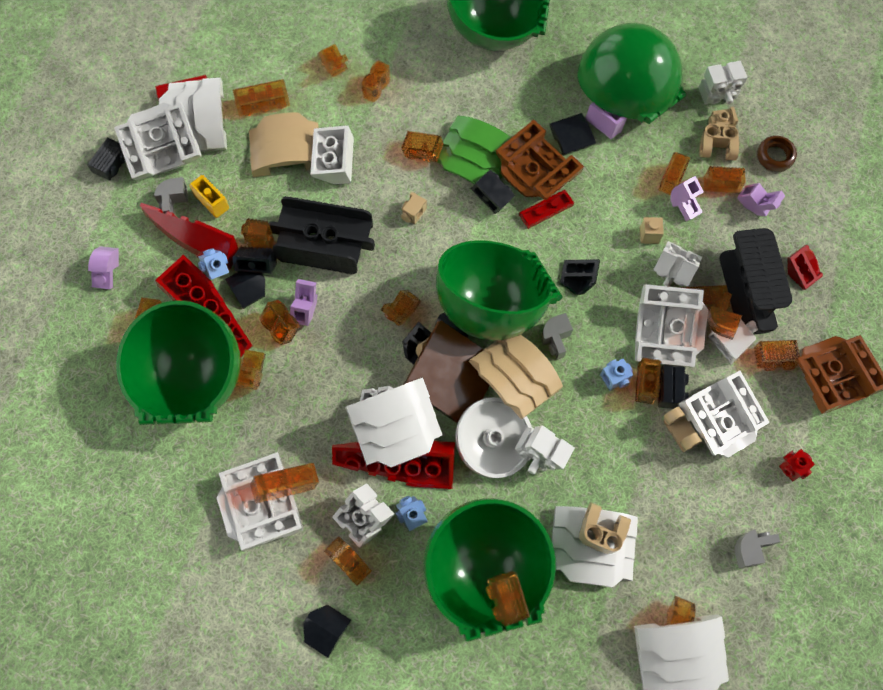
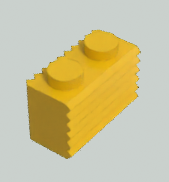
(209, 196)

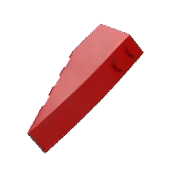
(192, 236)
(188, 283)
(426, 471)

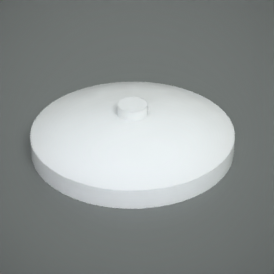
(488, 438)

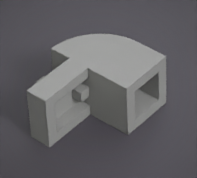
(171, 192)
(555, 330)
(748, 548)

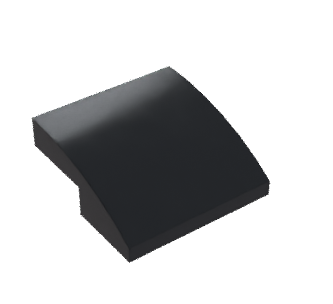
(572, 133)

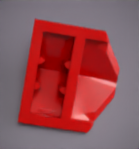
(804, 267)

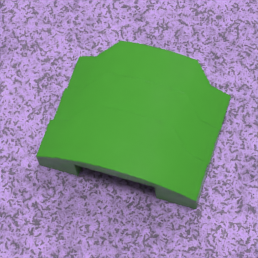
(472, 148)

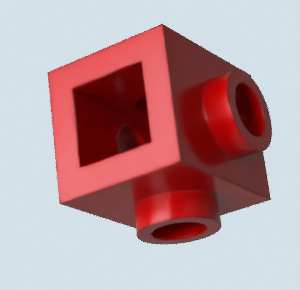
(797, 465)

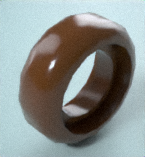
(773, 165)

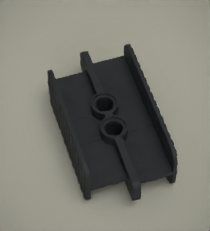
(303, 217)
(756, 278)

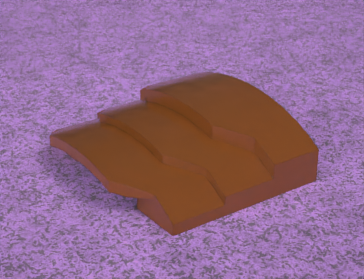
(534, 164)
(840, 372)

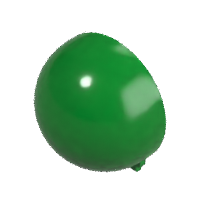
(499, 23)
(632, 72)
(493, 289)
(177, 364)
(479, 544)

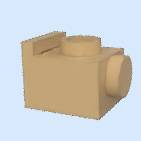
(724, 117)
(413, 208)

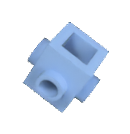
(213, 263)
(617, 374)
(411, 512)

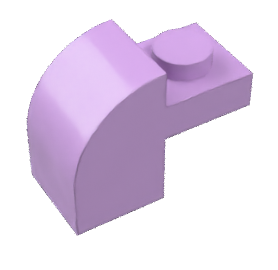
(684, 197)
(758, 200)
(101, 265)
(305, 302)

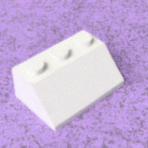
(332, 154)

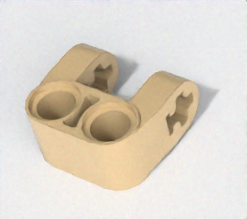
(722, 137)
(681, 429)
(602, 534)

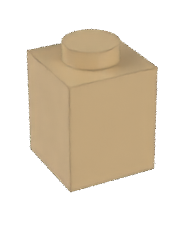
(651, 230)

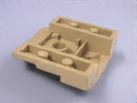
(281, 141)
(518, 374)

